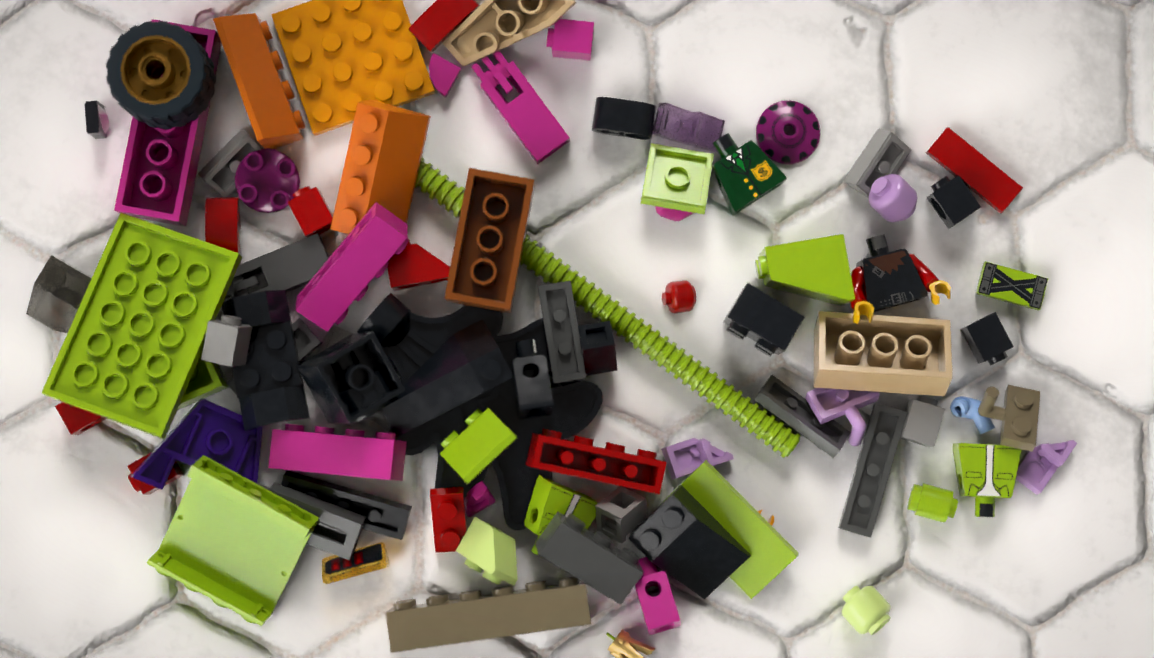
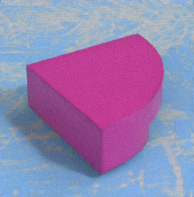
(443, 74)
(478, 499)

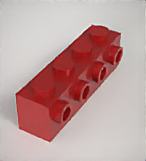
(595, 463)

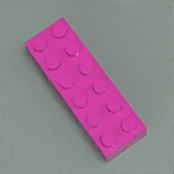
(164, 162)

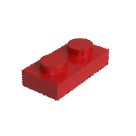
(448, 518)

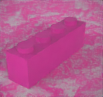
(352, 267)
(337, 454)

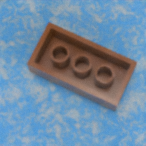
(490, 240)

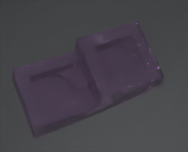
(687, 127)

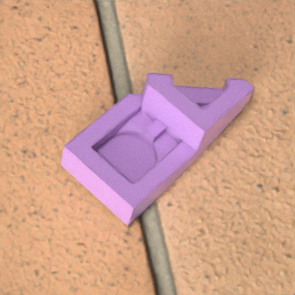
(690, 454)
(1040, 465)

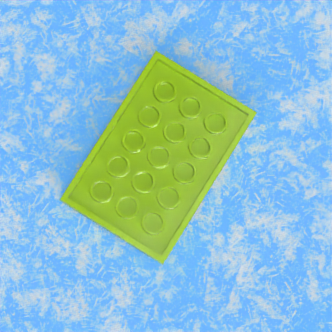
(142, 325)

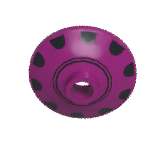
(776, 143)

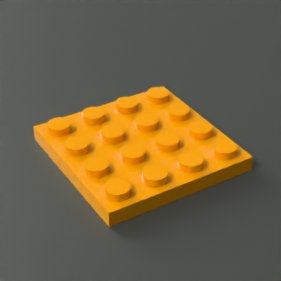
(351, 55)

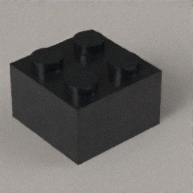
(762, 320)

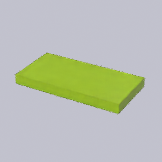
(767, 548)

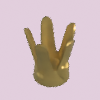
(625, 646)

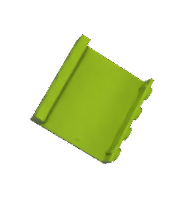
(233, 541)

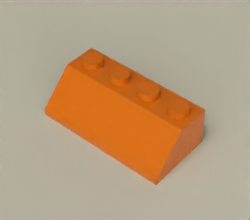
(259, 80)
(380, 163)

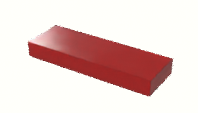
(974, 169)

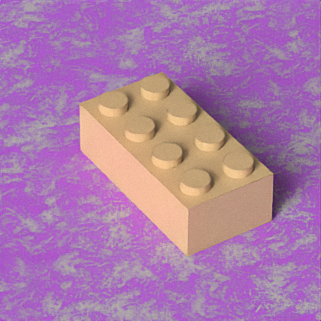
(882, 355)

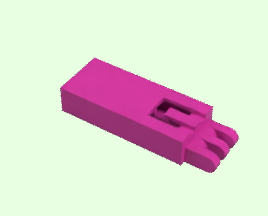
(526, 113)

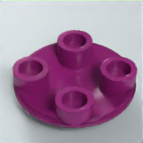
(267, 180)

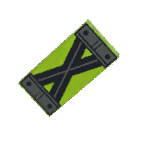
(1011, 286)

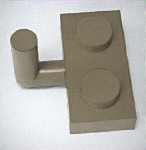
(1017, 415)

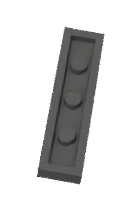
(872, 470)

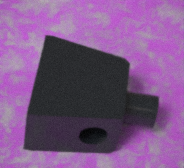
(532, 394)

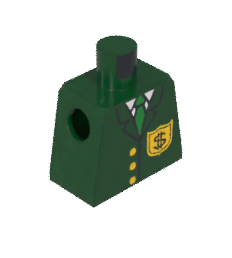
(744, 173)

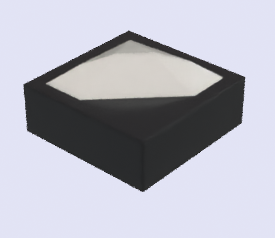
(96, 119)

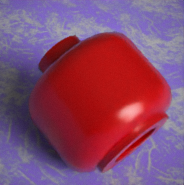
(679, 296)

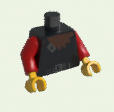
(891, 280)

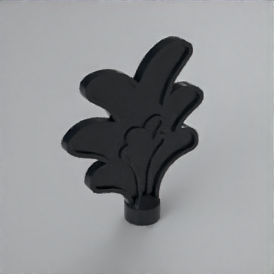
(414, 339)

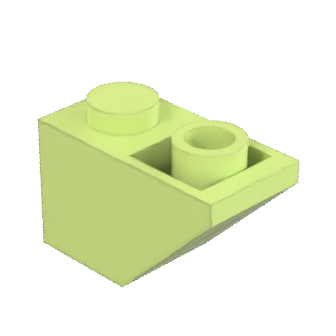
(491, 551)

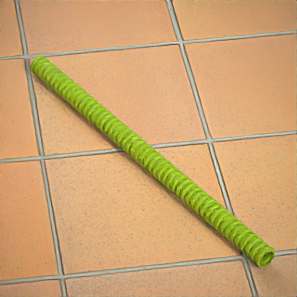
(629, 326)

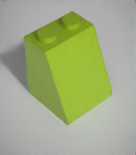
(809, 269)

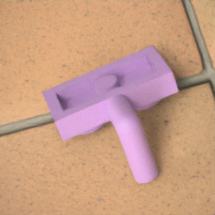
(834, 403)

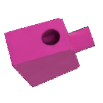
(658, 611)

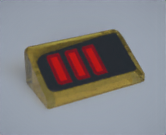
(363, 561)

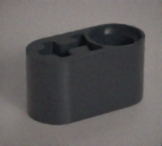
(624, 118)

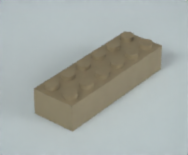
(487, 616)

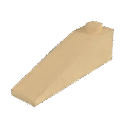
(501, 24)

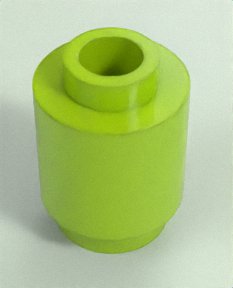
(932, 502)

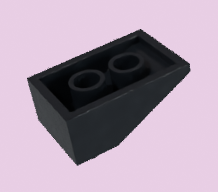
(689, 543)

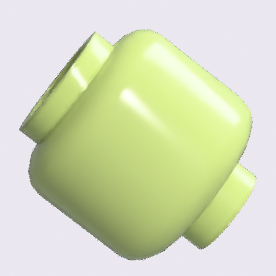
(866, 609)

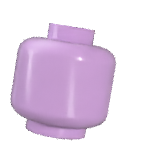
(893, 198)

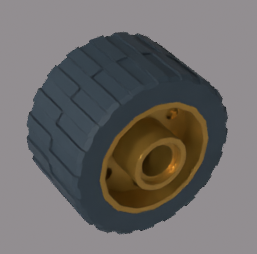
(141, 59)

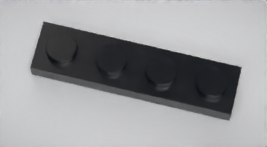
(381, 514)

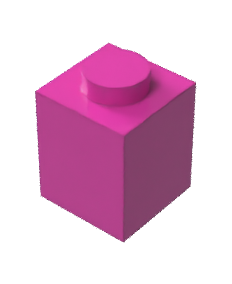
(571, 39)

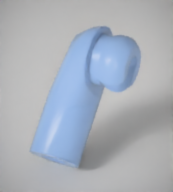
(968, 408)

